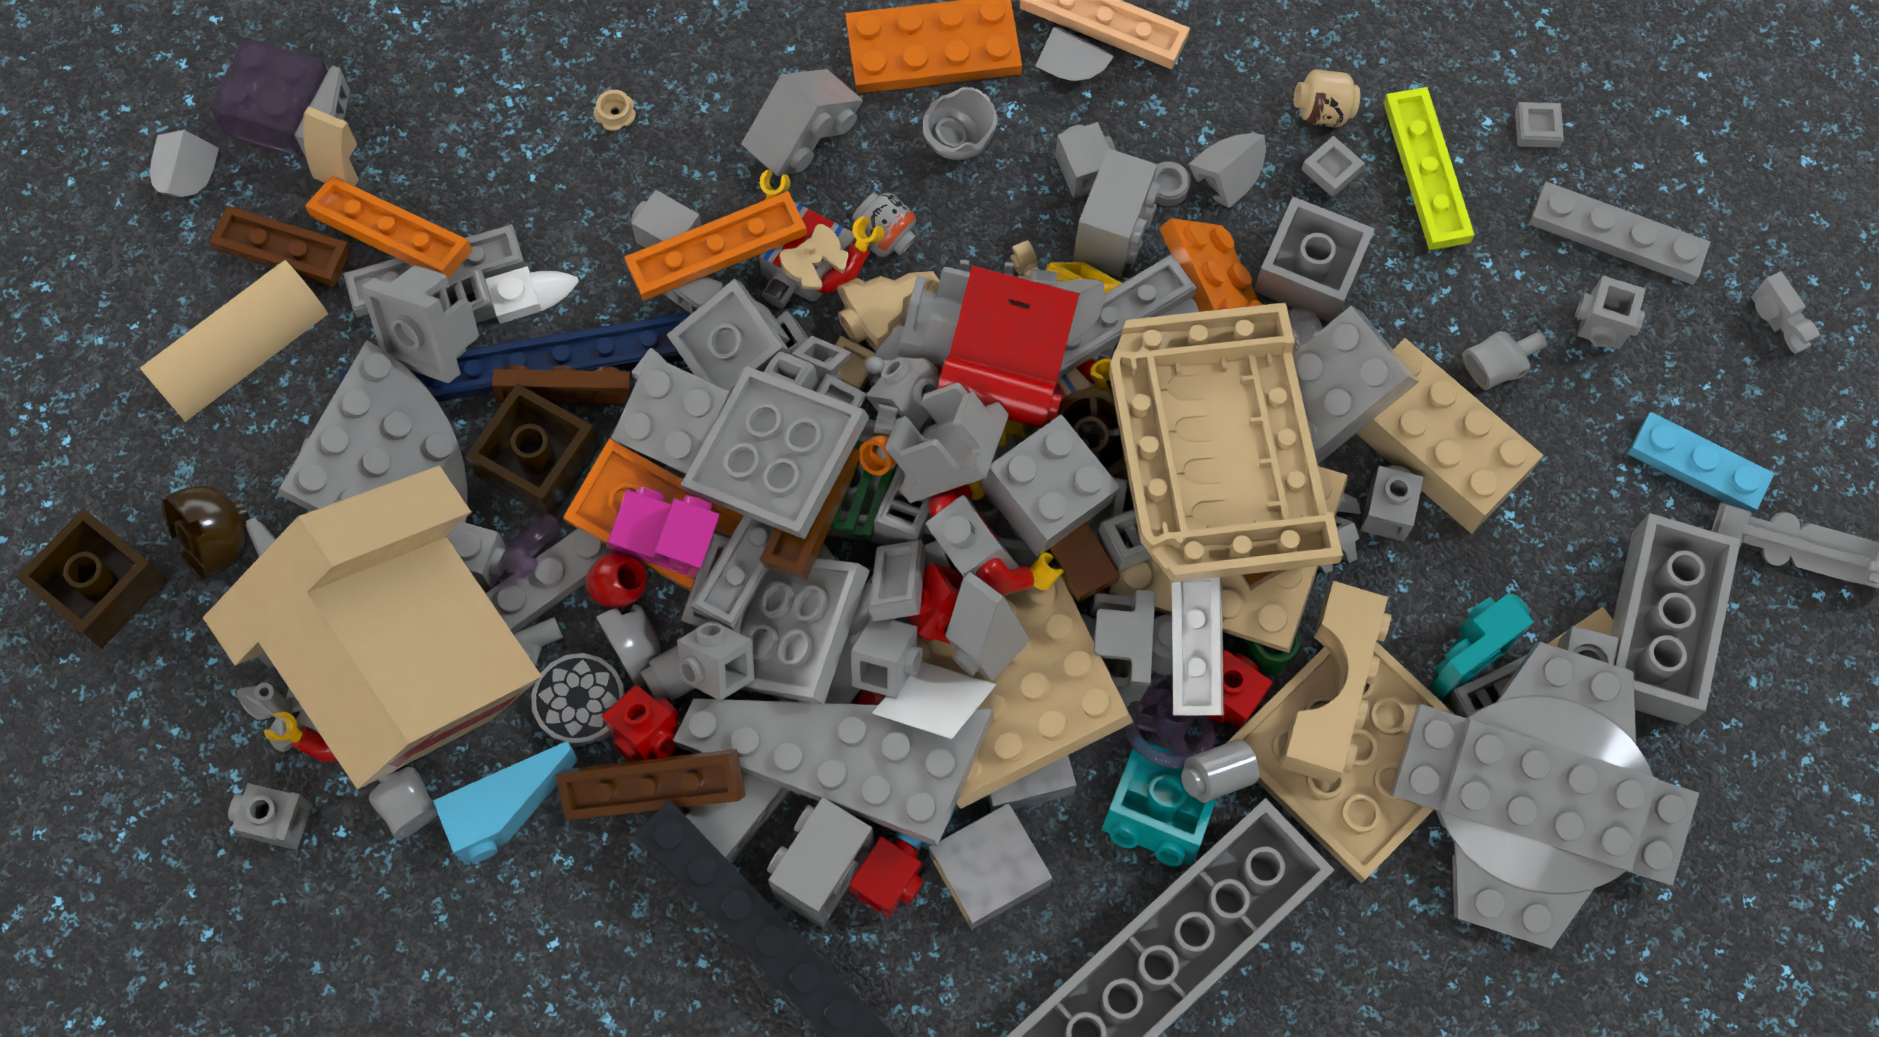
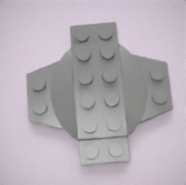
(1544, 794)

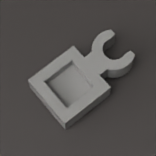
(1782, 309)

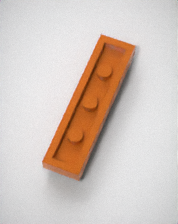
(388, 227)
(715, 245)

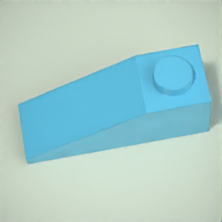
(496, 807)

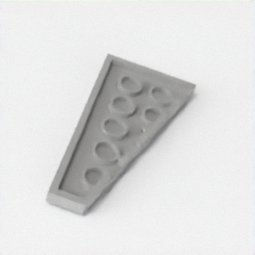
(845, 755)

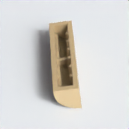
(234, 340)

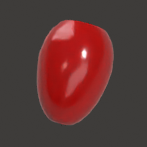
(616, 580)

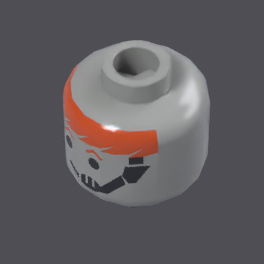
(893, 217)

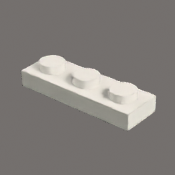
(1197, 647)

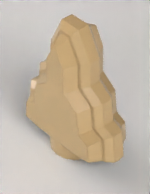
(878, 306)

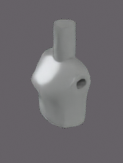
(1501, 358)
(403, 802)

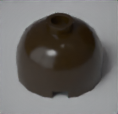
(1095, 420)
(207, 527)

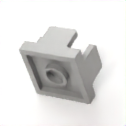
(933, 317)
(413, 324)
(728, 336)
(953, 449)
(1126, 634)

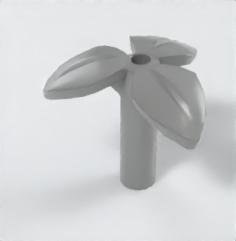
(264, 701)

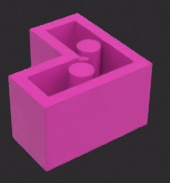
(664, 533)

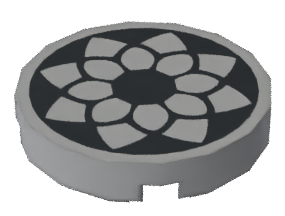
(574, 697)

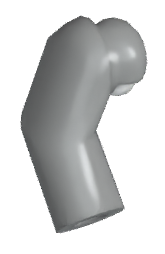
(537, 636)

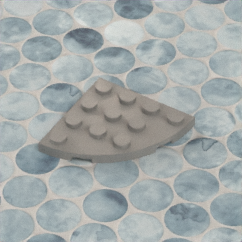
(373, 434)

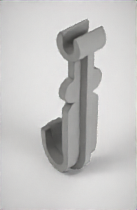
(1807, 546)

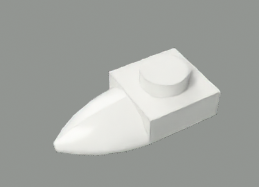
(526, 293)

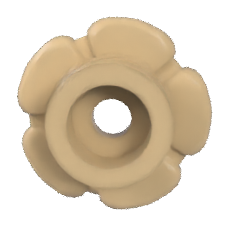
(611, 101)

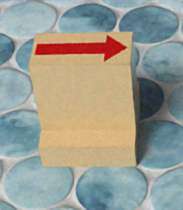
(378, 626)

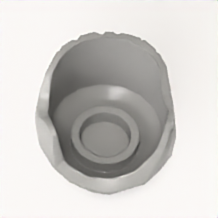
(960, 124)

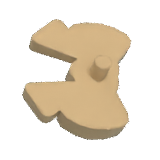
(800, 261)

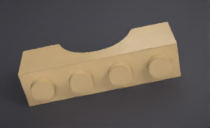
(1349, 629)

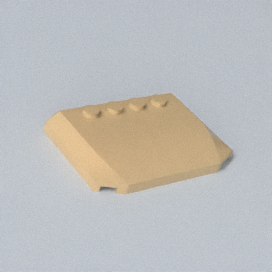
(1220, 444)

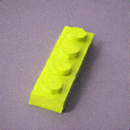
(1428, 168)

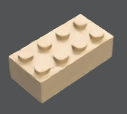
(1452, 441)

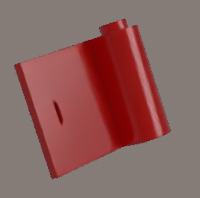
(1013, 348)

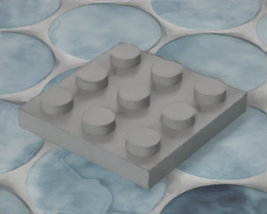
(775, 451)
(801, 628)

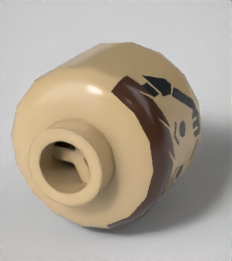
(1327, 98)

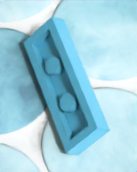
(1700, 463)

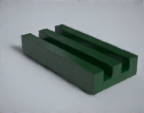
(850, 527)

